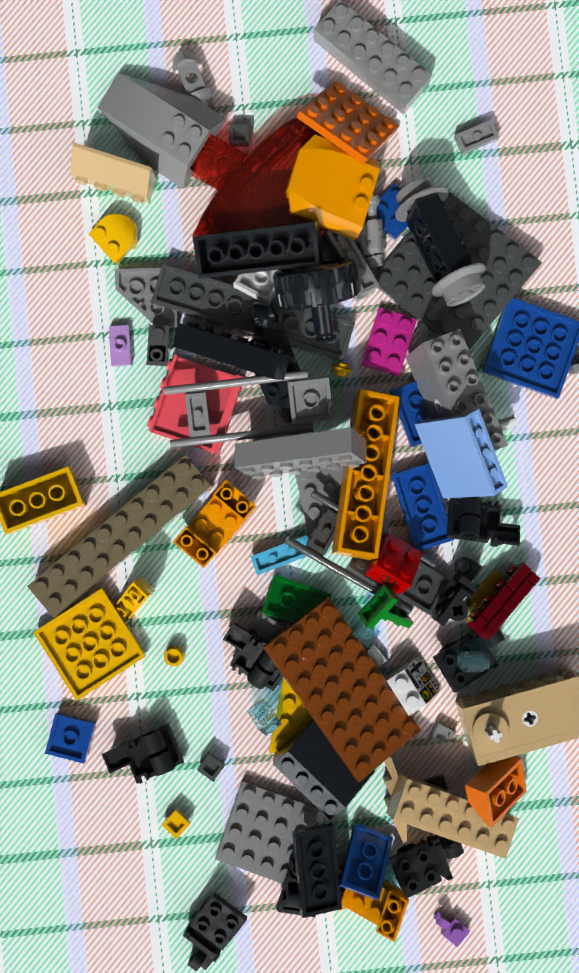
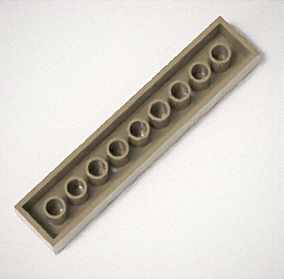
(120, 536)

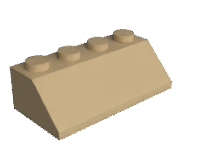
(112, 173)

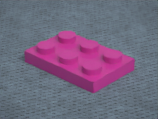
(388, 342)

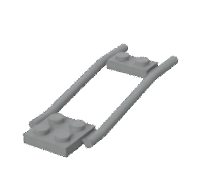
(308, 403)

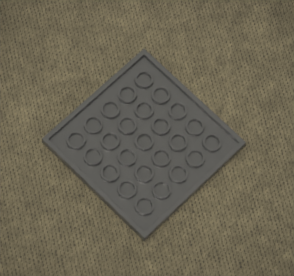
(507, 265)

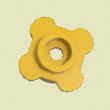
(341, 369)

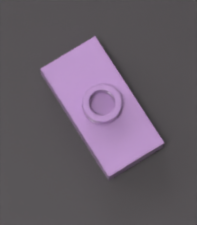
(120, 345)

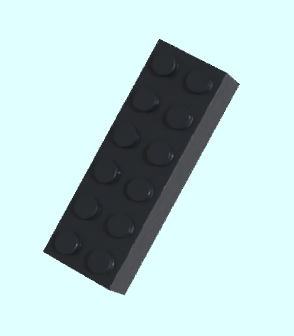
(258, 249)

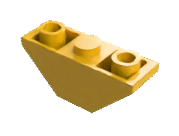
(134, 598)

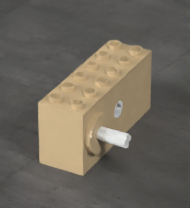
(521, 716)

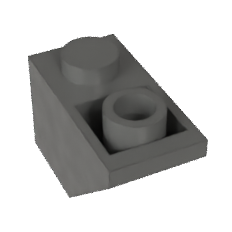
(159, 345)

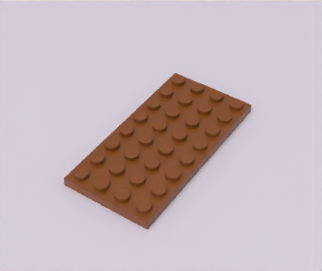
(342, 689)

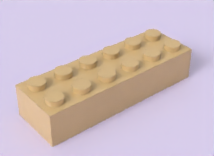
(449, 816)

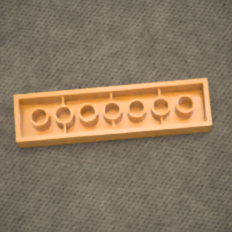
(365, 487)

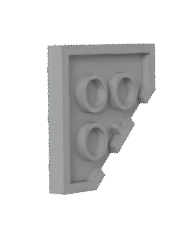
(138, 288)

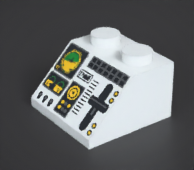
(412, 685)

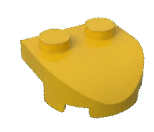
(115, 235)

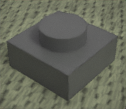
(239, 135)
(211, 766)

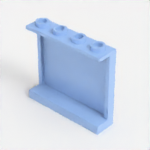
(461, 455)

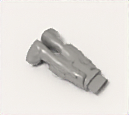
(371, 237)

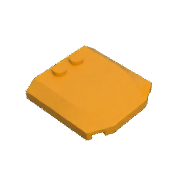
(331, 187)

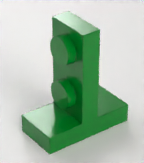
(382, 607)

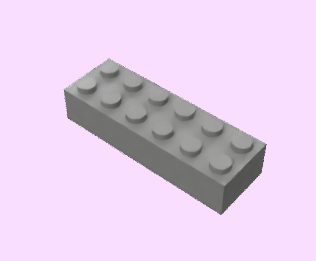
(371, 57)
(301, 453)

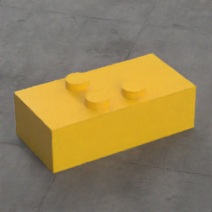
(39, 500)

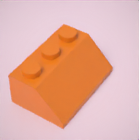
(496, 788)

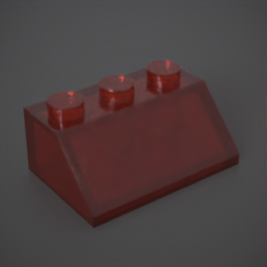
(216, 162)

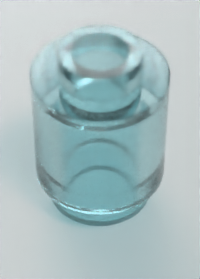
(473, 661)

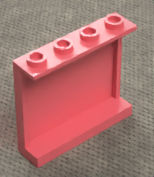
(171, 412)

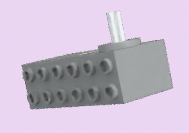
(452, 384)

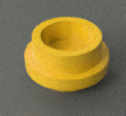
(174, 656)

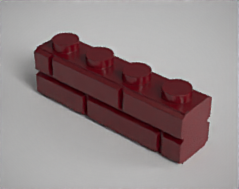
(503, 600)

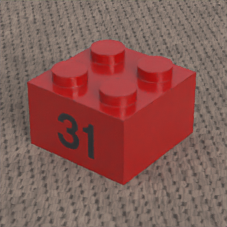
(395, 564)

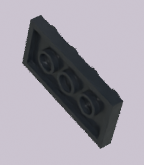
(317, 870)

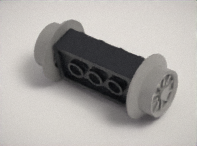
(441, 247)

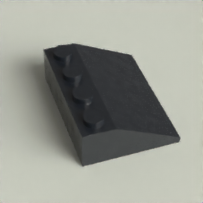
(318, 770)

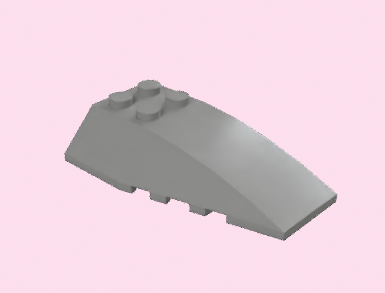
(160, 124)

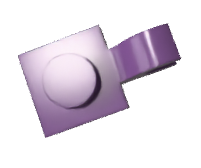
(452, 929)

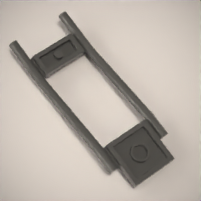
(427, 583)

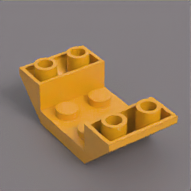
(215, 524)
(385, 912)

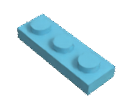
(277, 557)

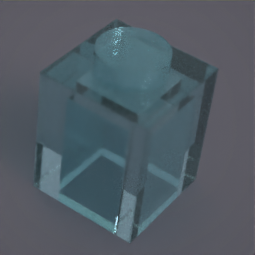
(365, 634)
(264, 717)

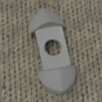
(186, 63)

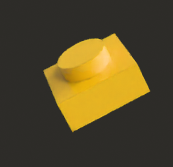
(176, 823)

